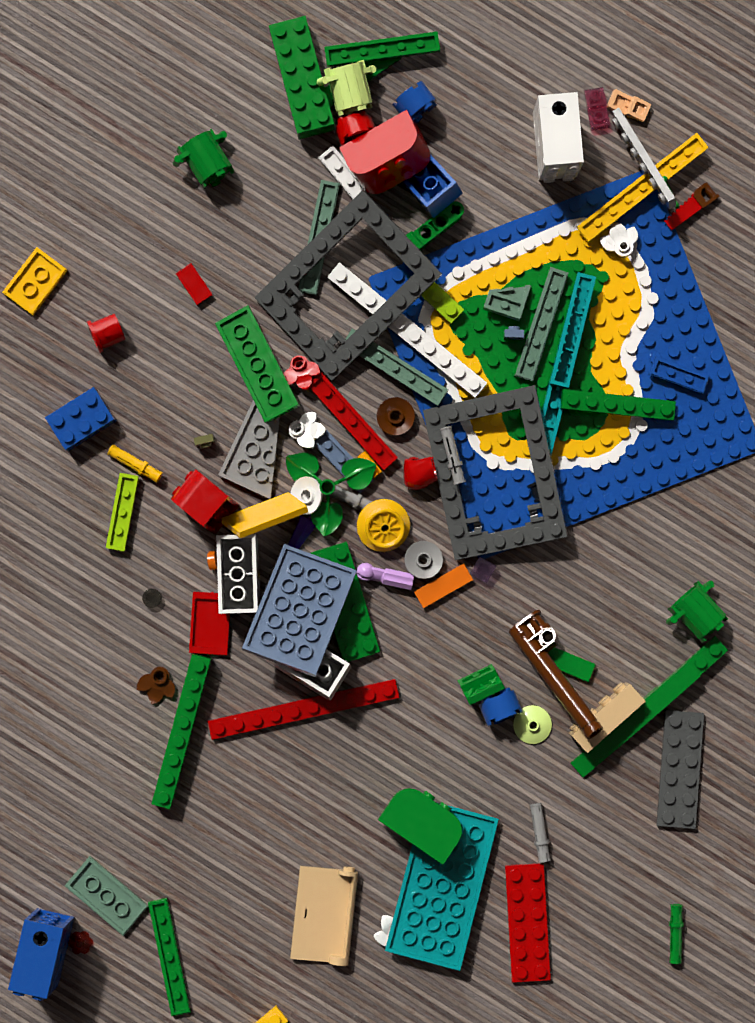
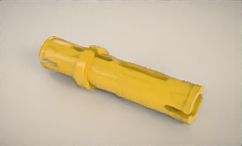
(129, 460)

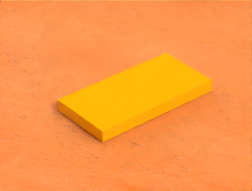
(264, 515)

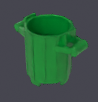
(205, 158)
(698, 611)

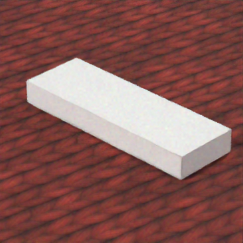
(338, 168)

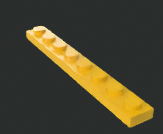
(641, 188)

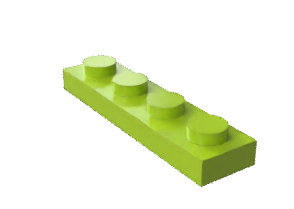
(122, 512)

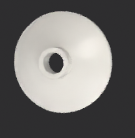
(308, 487)

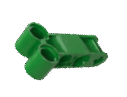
(435, 231)

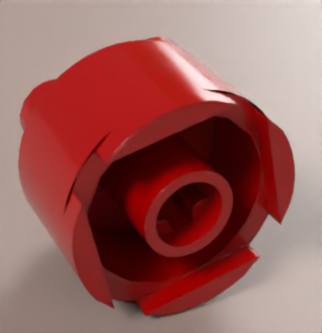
(353, 126)

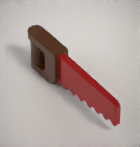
(691, 206)

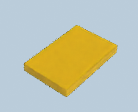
(35, 281)

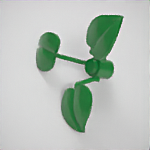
(357, 473)

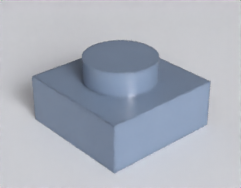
(514, 332)

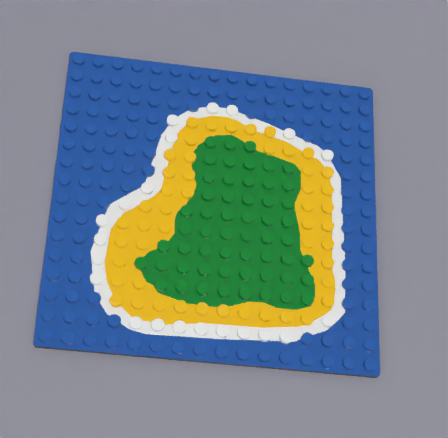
(636, 312)

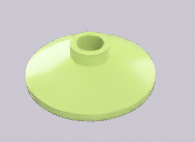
(523, 720)

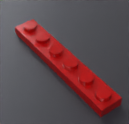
(352, 421)

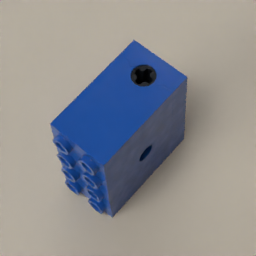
(40, 954)

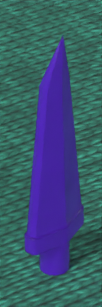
(302, 531)

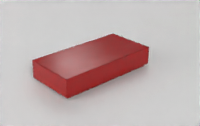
(194, 284)

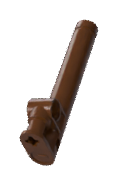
(531, 641)

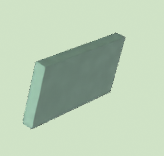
(106, 895)

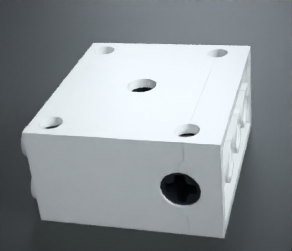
(558, 136)

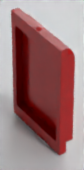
(208, 628)

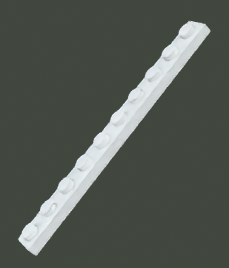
(409, 332)

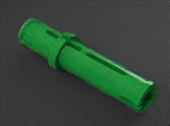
(676, 933)

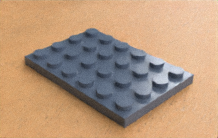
(299, 610)

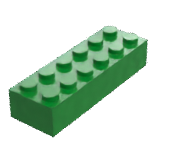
(300, 75)

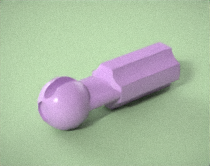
(387, 576)

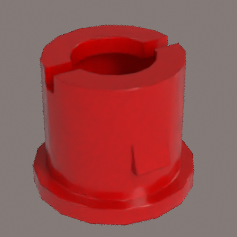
(106, 332)

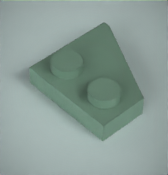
(507, 302)

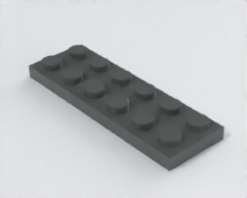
(680, 769)

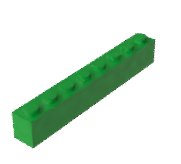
(181, 731)

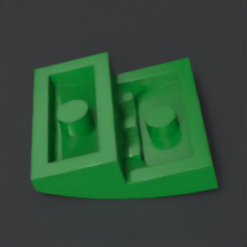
(481, 684)

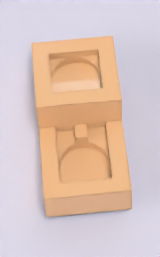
(630, 106)

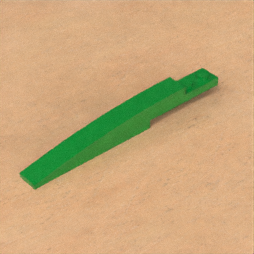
(655, 702)

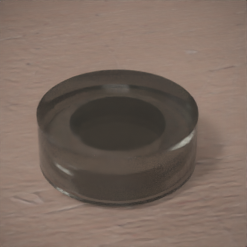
(152, 598)

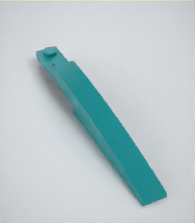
(566, 354)

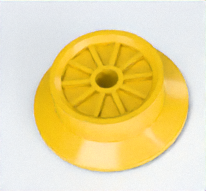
(382, 513)

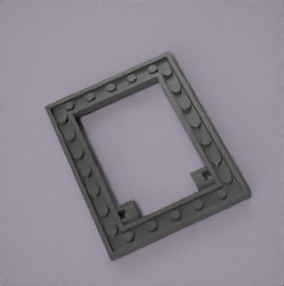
(280, 306)
(540, 529)

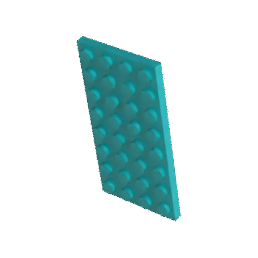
(441, 900)

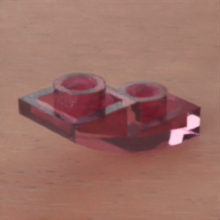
(596, 109)

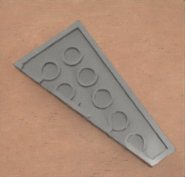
(253, 454)

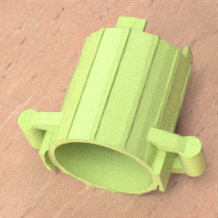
(349, 87)

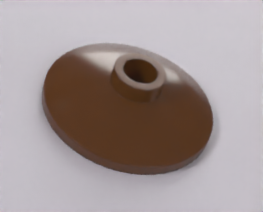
(402, 408)

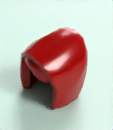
(419, 472)

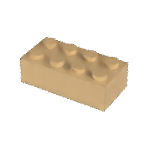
(610, 714)

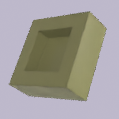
(204, 441)

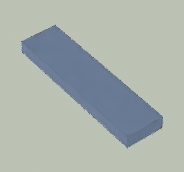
(334, 452)

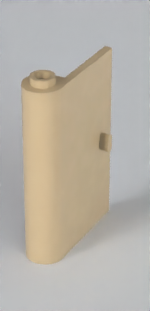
(328, 923)

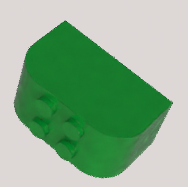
(423, 822)

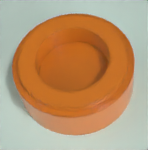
(212, 560)

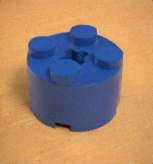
(416, 101)
(500, 707)

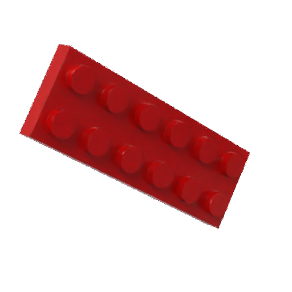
(527, 922)

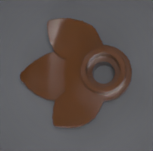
(156, 688)

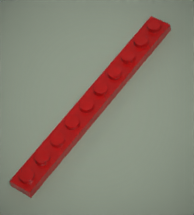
(302, 709)

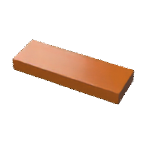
(443, 585)

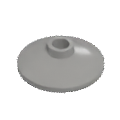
(424, 550)

